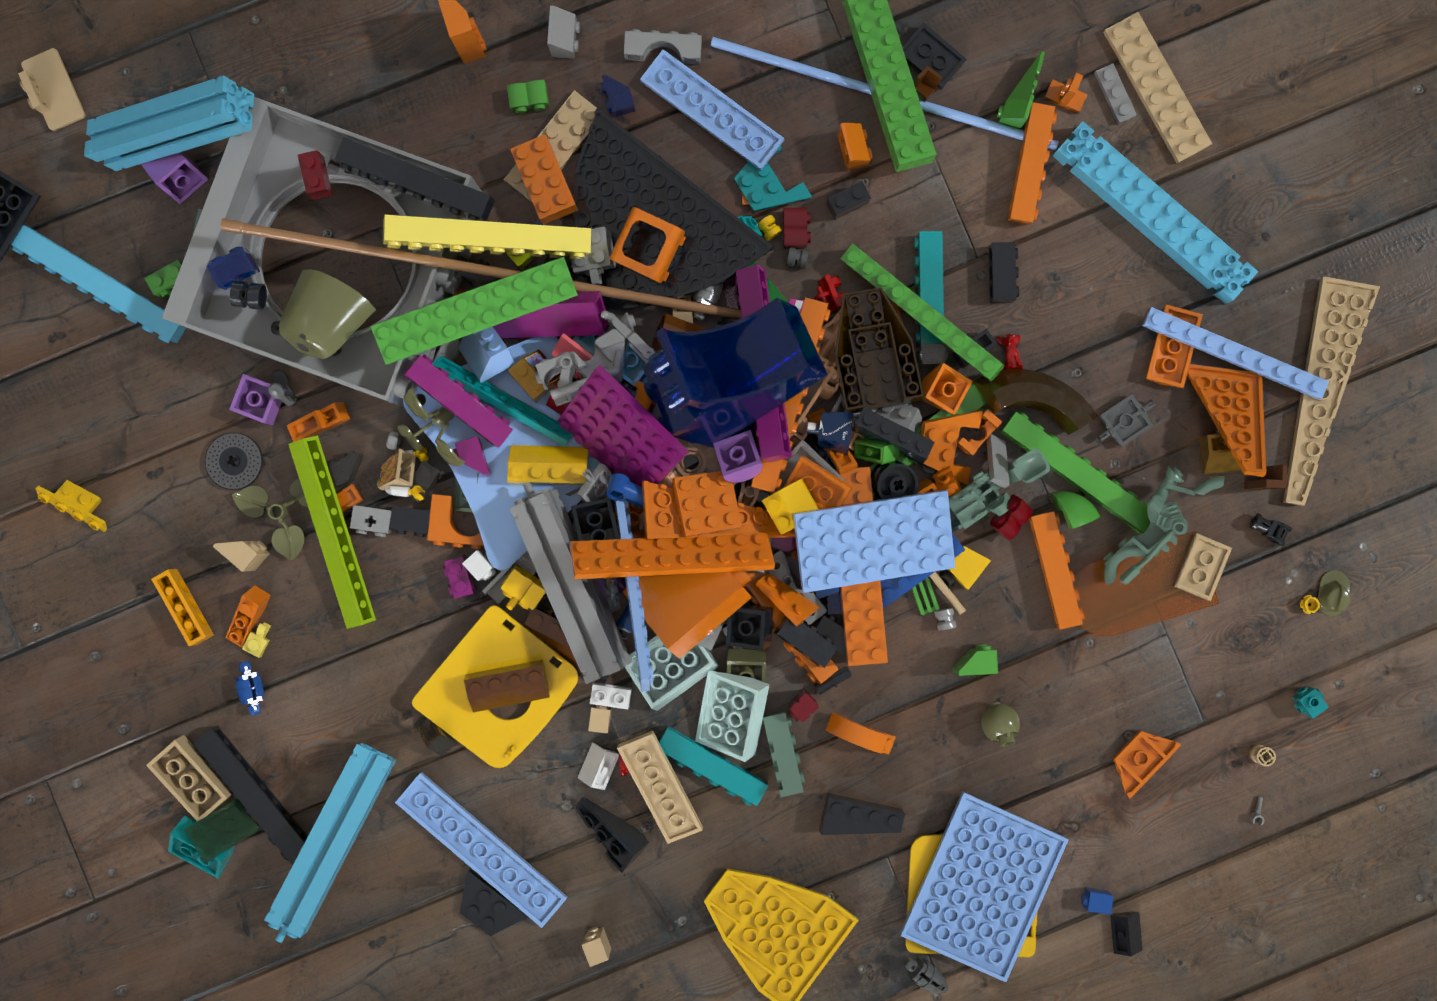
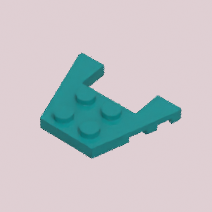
(764, 189)

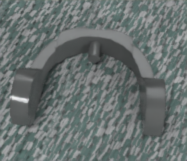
(277, 390)

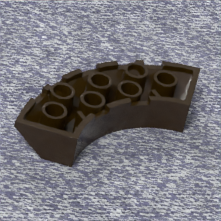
(1036, 392)

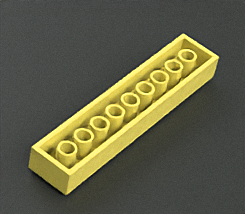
(484, 235)

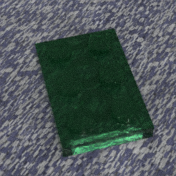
(221, 830)

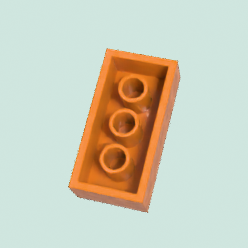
(544, 179)

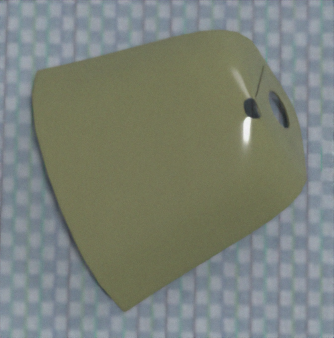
(323, 312)

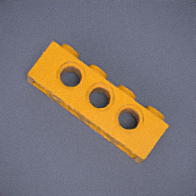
(182, 607)

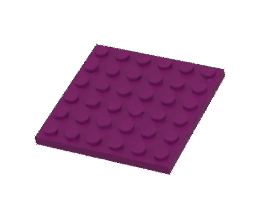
(620, 431)

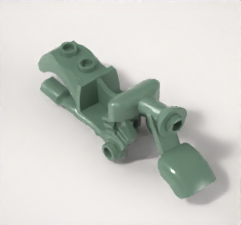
(983, 495)
(1164, 523)

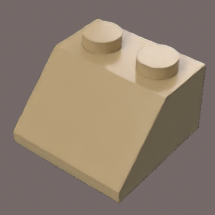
(243, 554)

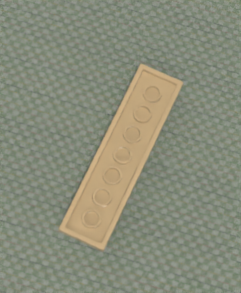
(1157, 87)

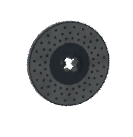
(220, 455)

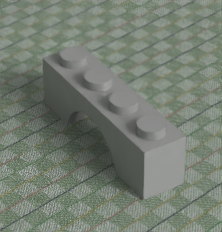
(640, 44)

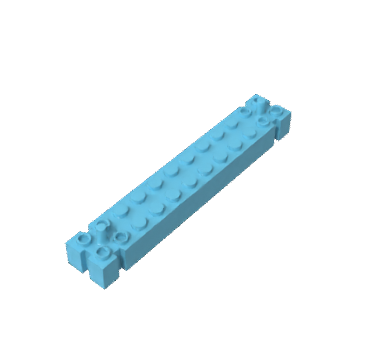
(1155, 213)

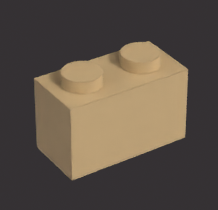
(596, 946)

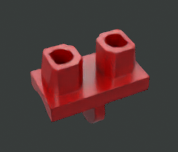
(828, 293)

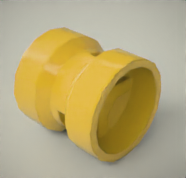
(769, 228)

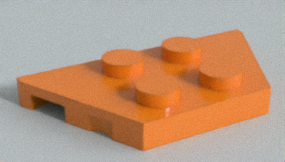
(1141, 759)

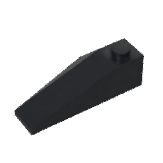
(619, 838)

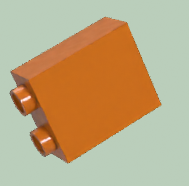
(690, 606)

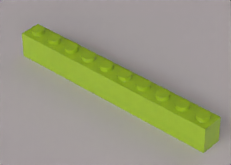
(332, 531)

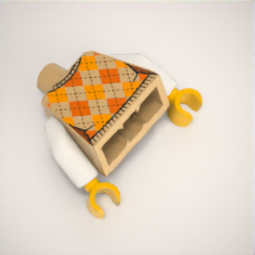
(398, 473)

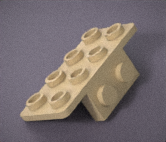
(51, 89)

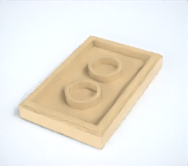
(1202, 566)

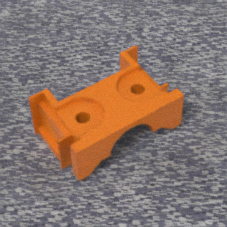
(989, 424)

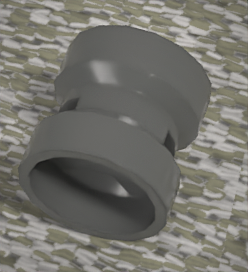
(797, 258)

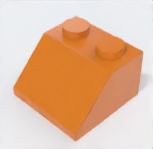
(853, 145)

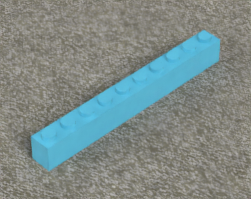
(96, 282)

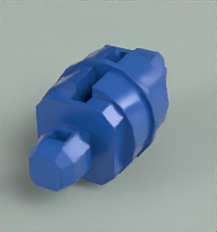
(249, 688)

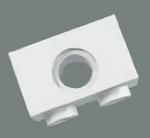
(479, 566)
(611, 695)

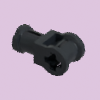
(1272, 529)

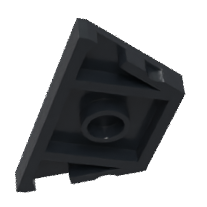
(487, 906)

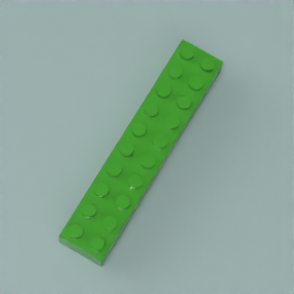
(890, 83)
(474, 310)

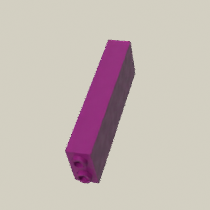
(572, 317)

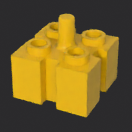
(523, 587)

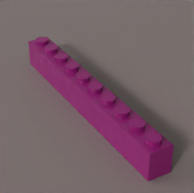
(773, 426)

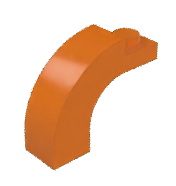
(860, 734)

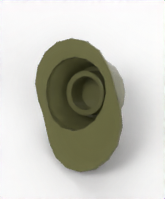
(1334, 593)

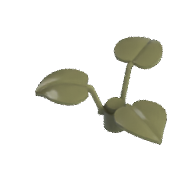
(440, 418)
(286, 540)

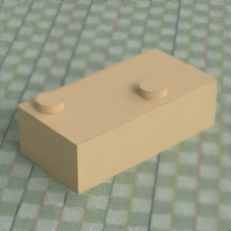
(189, 778)

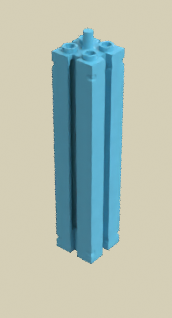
(170, 124)
(329, 842)

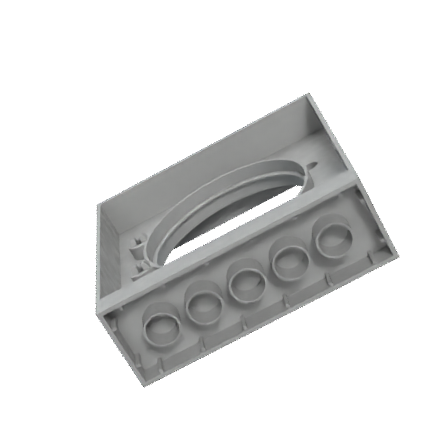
(252, 186)

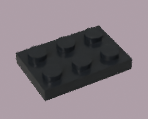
(929, 49)

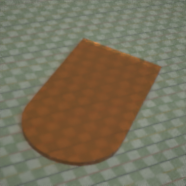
(1143, 601)

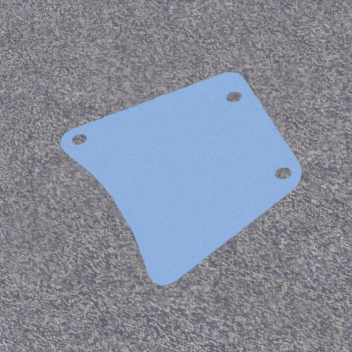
(493, 494)

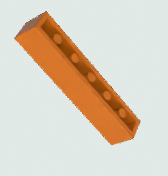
(1031, 164)
(1056, 571)

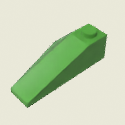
(1018, 105)

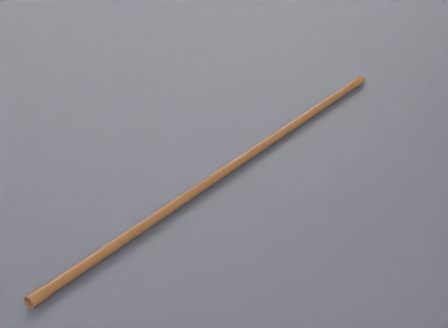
(240, 227)

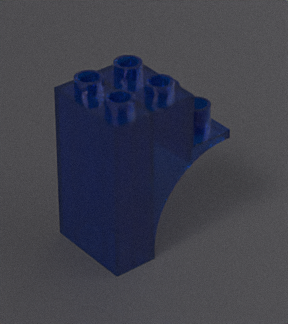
(732, 374)

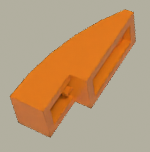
(318, 421)

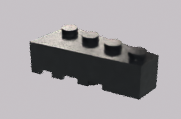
(858, 816)

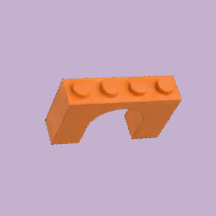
(442, 526)

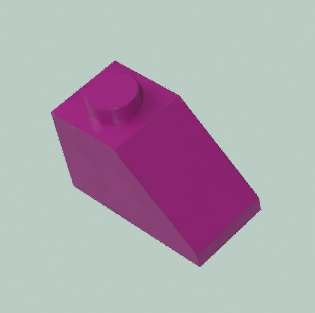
(473, 453)

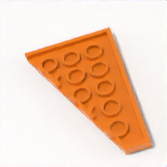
(1237, 410)

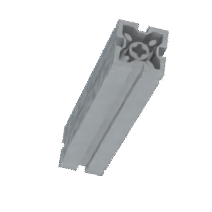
(576, 602)

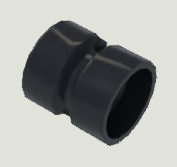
(248, 295)

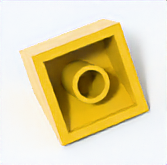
(785, 502)

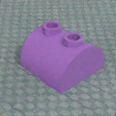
(738, 457)

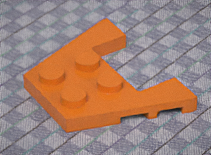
(945, 434)

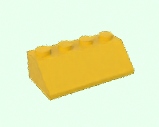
(547, 465)

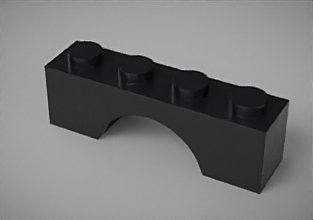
(907, 441)

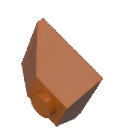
(945, 388)

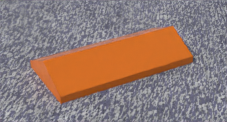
(1170, 357)

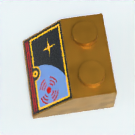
(524, 375)

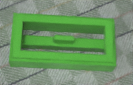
(929, 609)

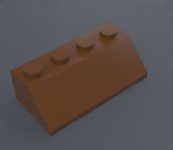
(549, 631)
(506, 686)

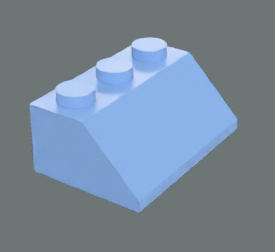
(485, 353)

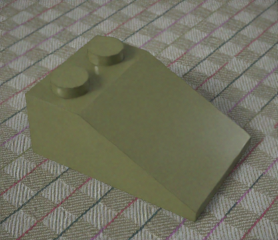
(747, 663)

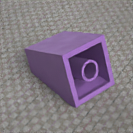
(176, 175)

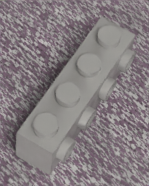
(783, 573)

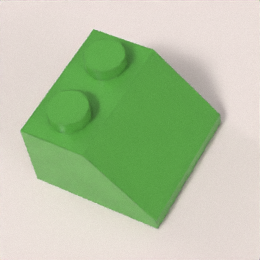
(977, 661)

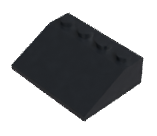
(15, 207)

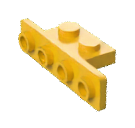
(74, 501)

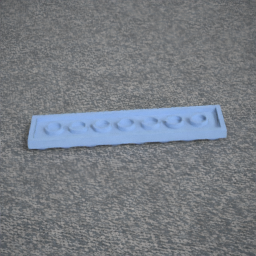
(712, 110)

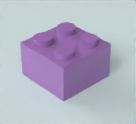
(254, 400)

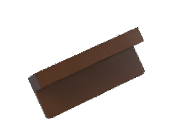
(1274, 479)

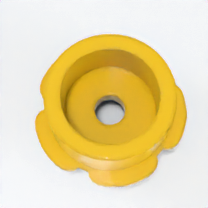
(1315, 604)

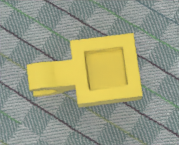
(256, 641)

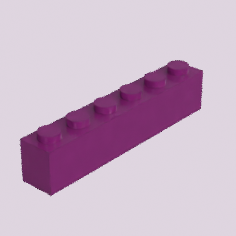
(457, 401)

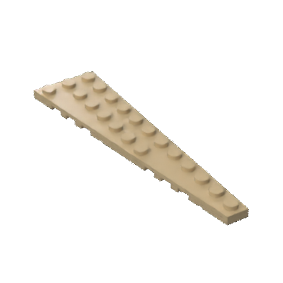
(1335, 335)

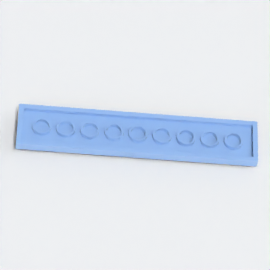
(635, 605)
(481, 849)

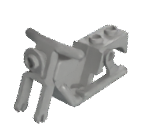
(609, 353)

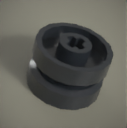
(893, 480)

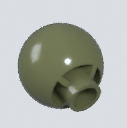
(1000, 724)

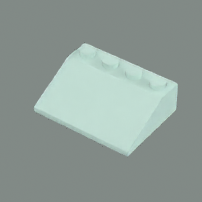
(671, 674)
(732, 714)

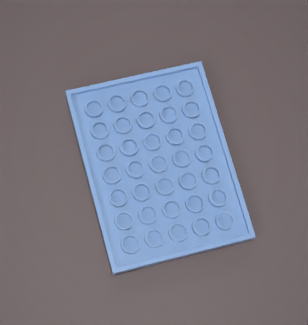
(984, 886)

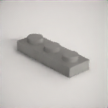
(1115, 94)

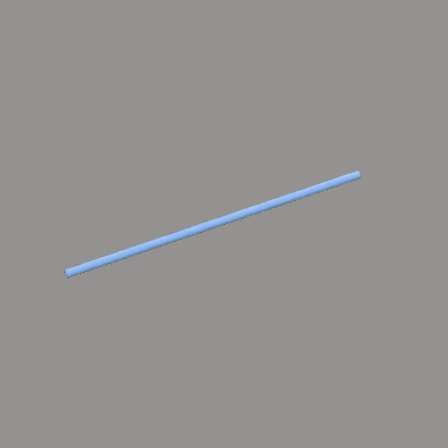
(863, 87)

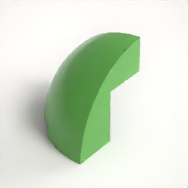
(1075, 508)

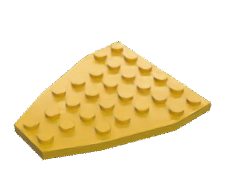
(777, 930)

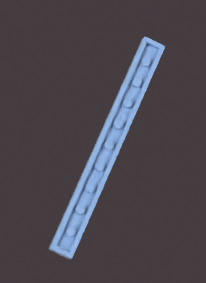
(1235, 353)

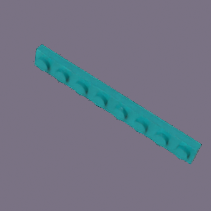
(505, 402)

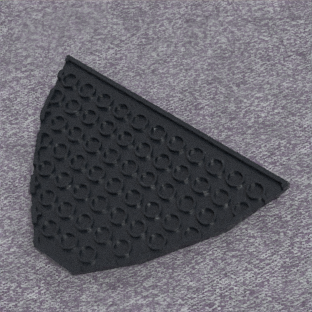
(623, 173)

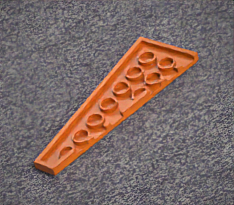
(663, 518)

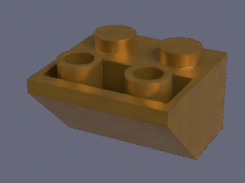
(1216, 455)

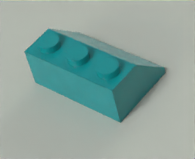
(183, 848)

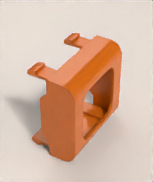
(658, 270)

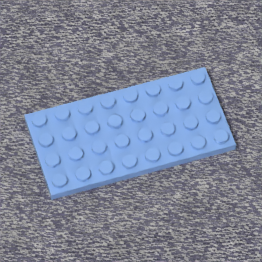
(874, 540)

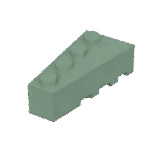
(783, 754)

